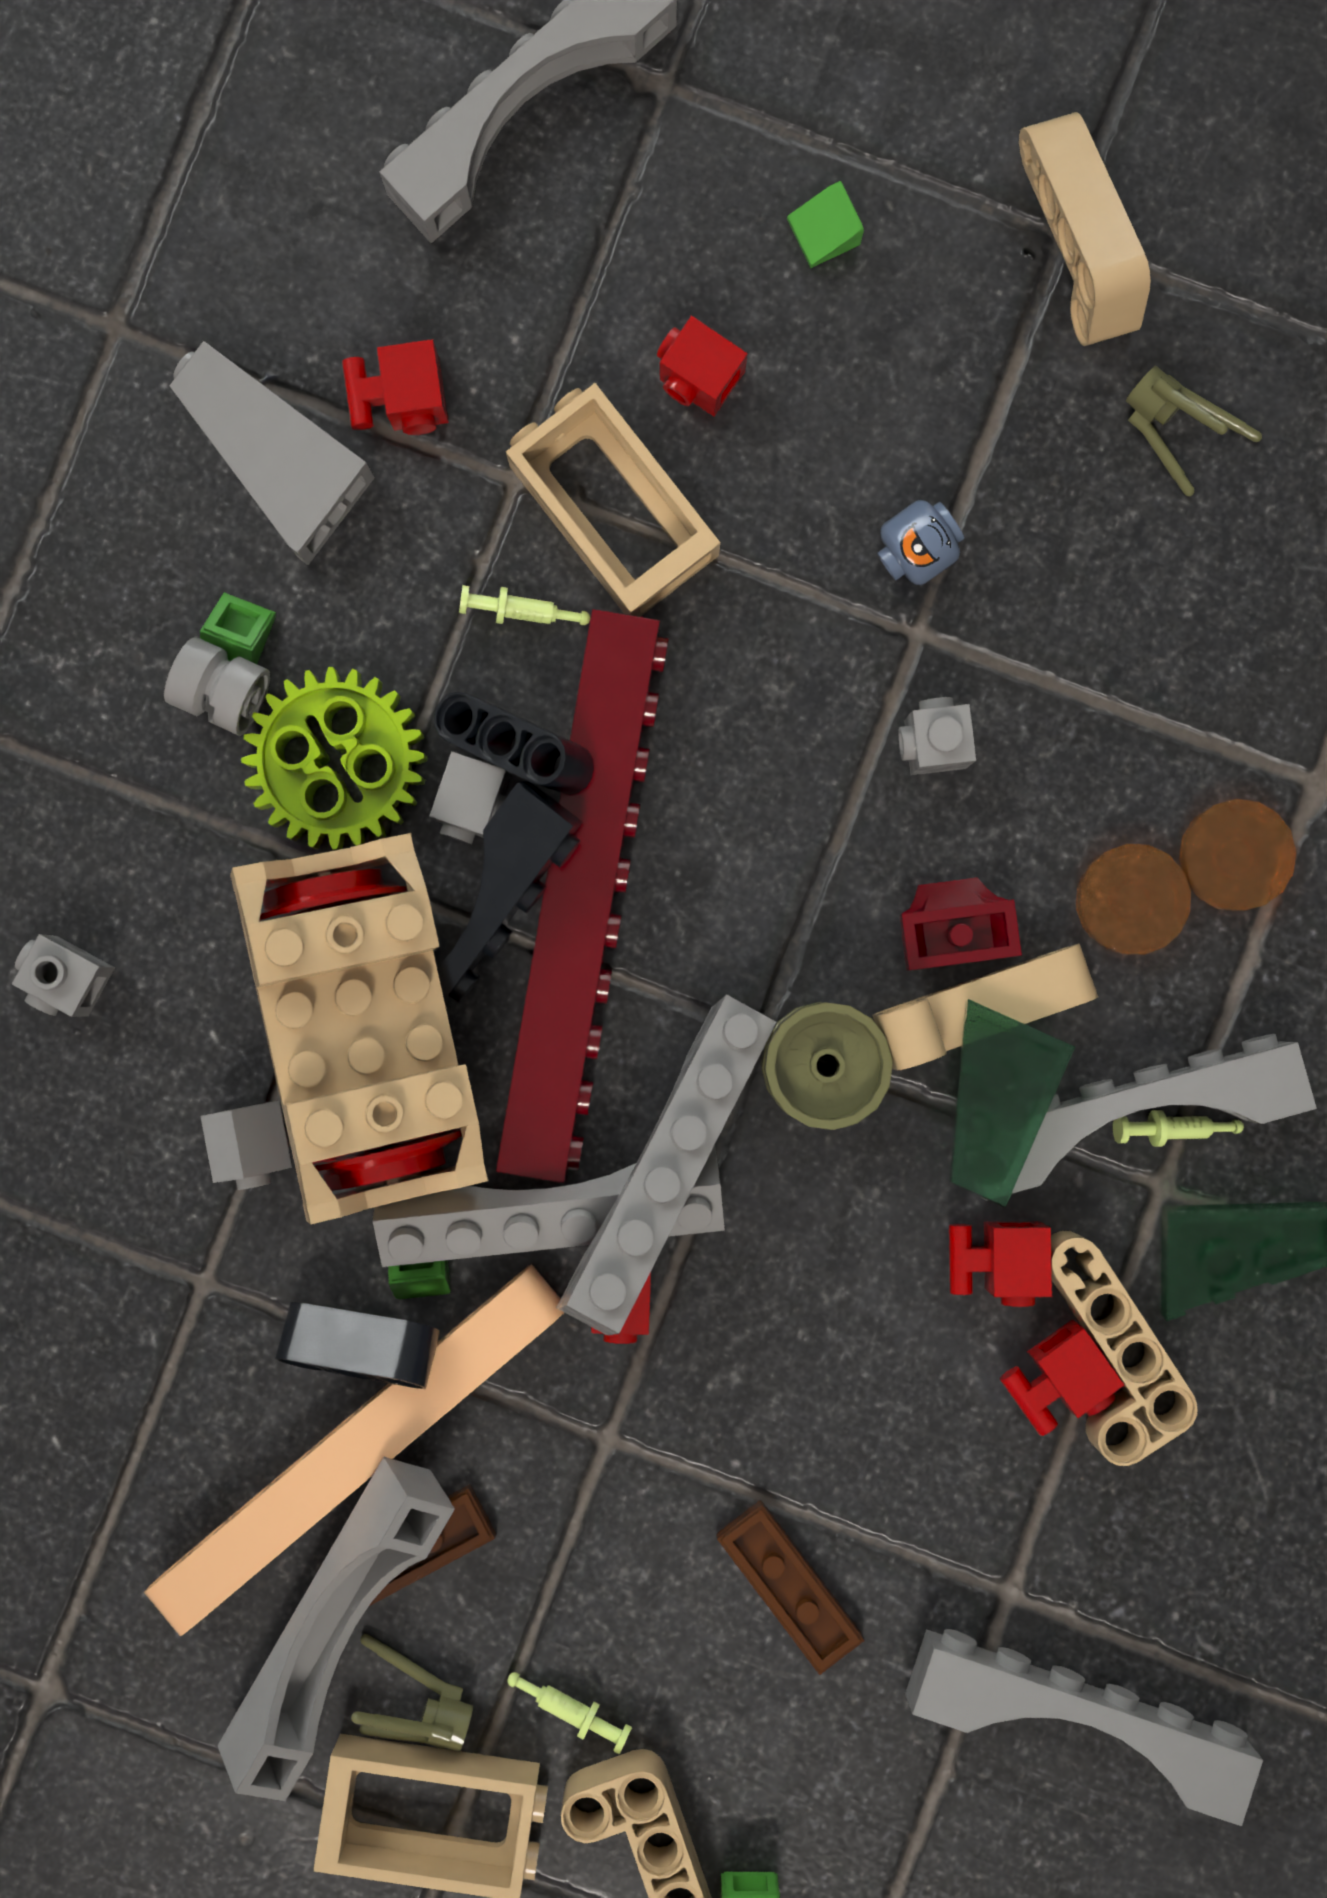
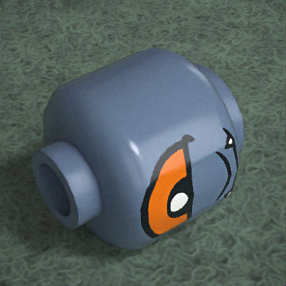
(920, 542)

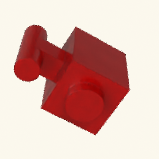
(407, 387)
(1013, 1259)
(1070, 1370)

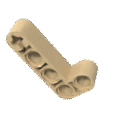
(1088, 227)
(1025, 992)
(1112, 1336)
(639, 1817)

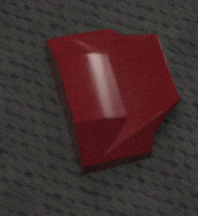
(958, 925)

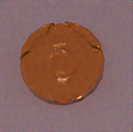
(1238, 855)
(1133, 899)

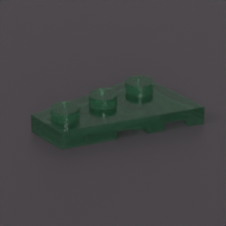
(1001, 1099)
(1234, 1247)

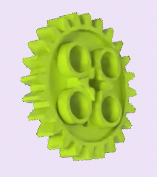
(292, 786)

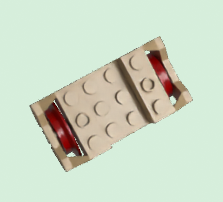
(358, 1027)

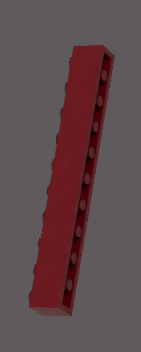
(579, 901)

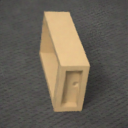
(594, 417)
(424, 1857)

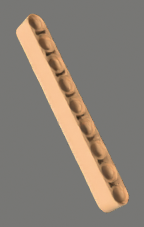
(353, 1453)

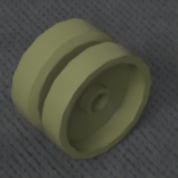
(852, 1042)

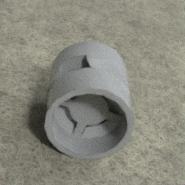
(209, 683)

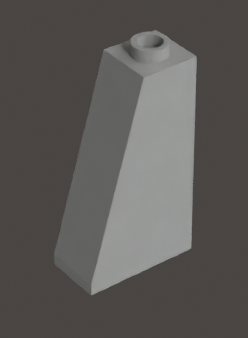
(280, 456)

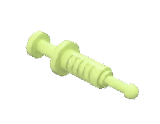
(519, 608)
(1161, 1128)
(572, 1711)

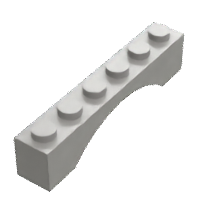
(439, 170)
(1254, 1085)
(668, 1168)
(501, 1221)
(975, 1687)
(280, 1715)

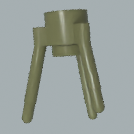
(1159, 398)
(442, 1721)

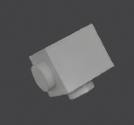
(937, 737)
(468, 797)
(60, 976)
(247, 1144)

